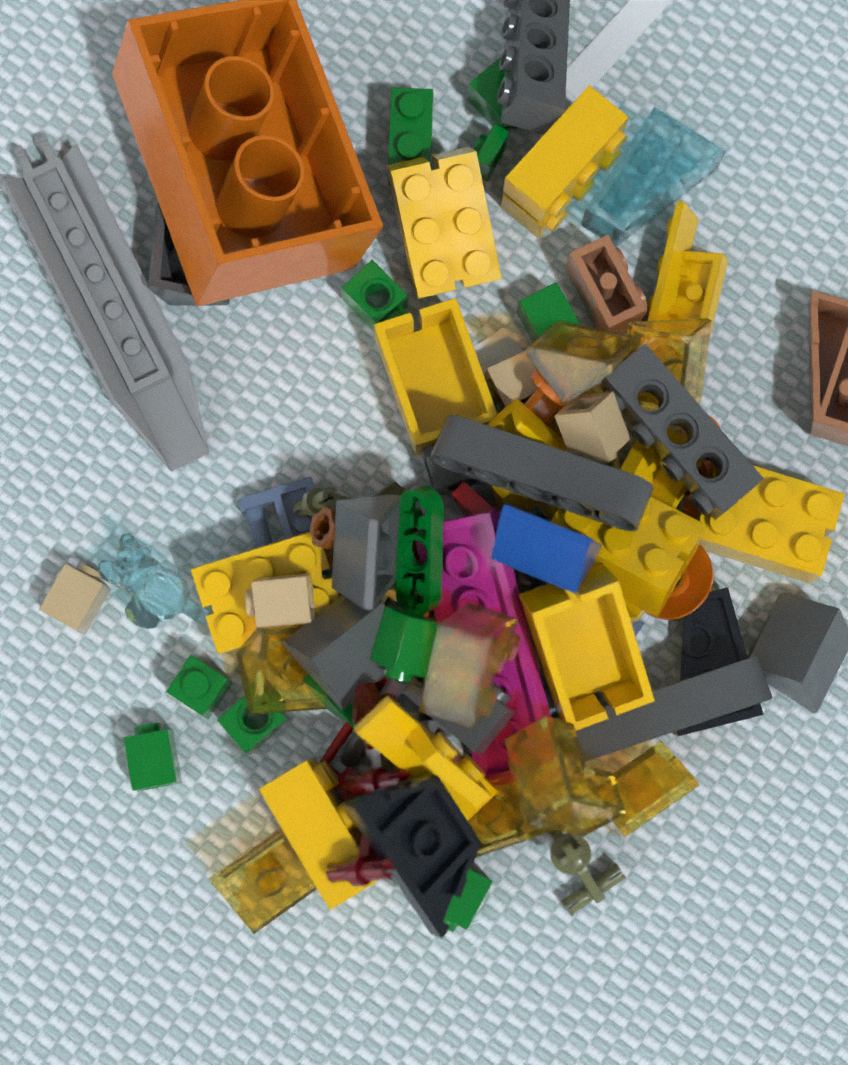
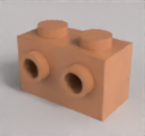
(605, 285)

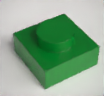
(490, 150)

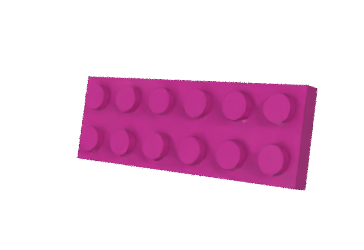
(476, 579)

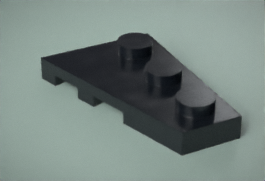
(712, 642)

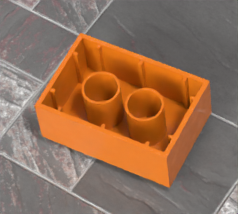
(244, 147)

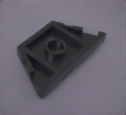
(425, 840)

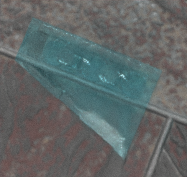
(650, 176)

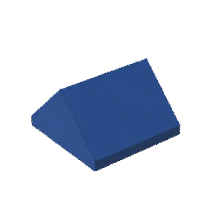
(543, 549)

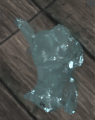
(154, 590)

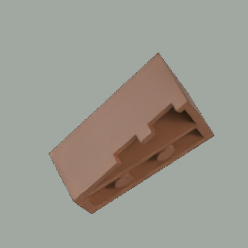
(828, 367)

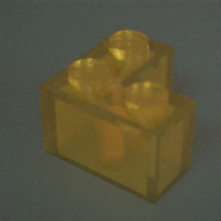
(463, 664)
(557, 784)

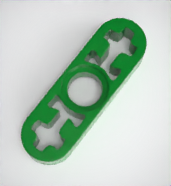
(408, 567)

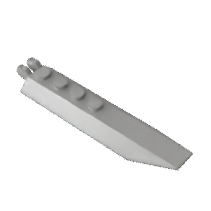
(109, 302)

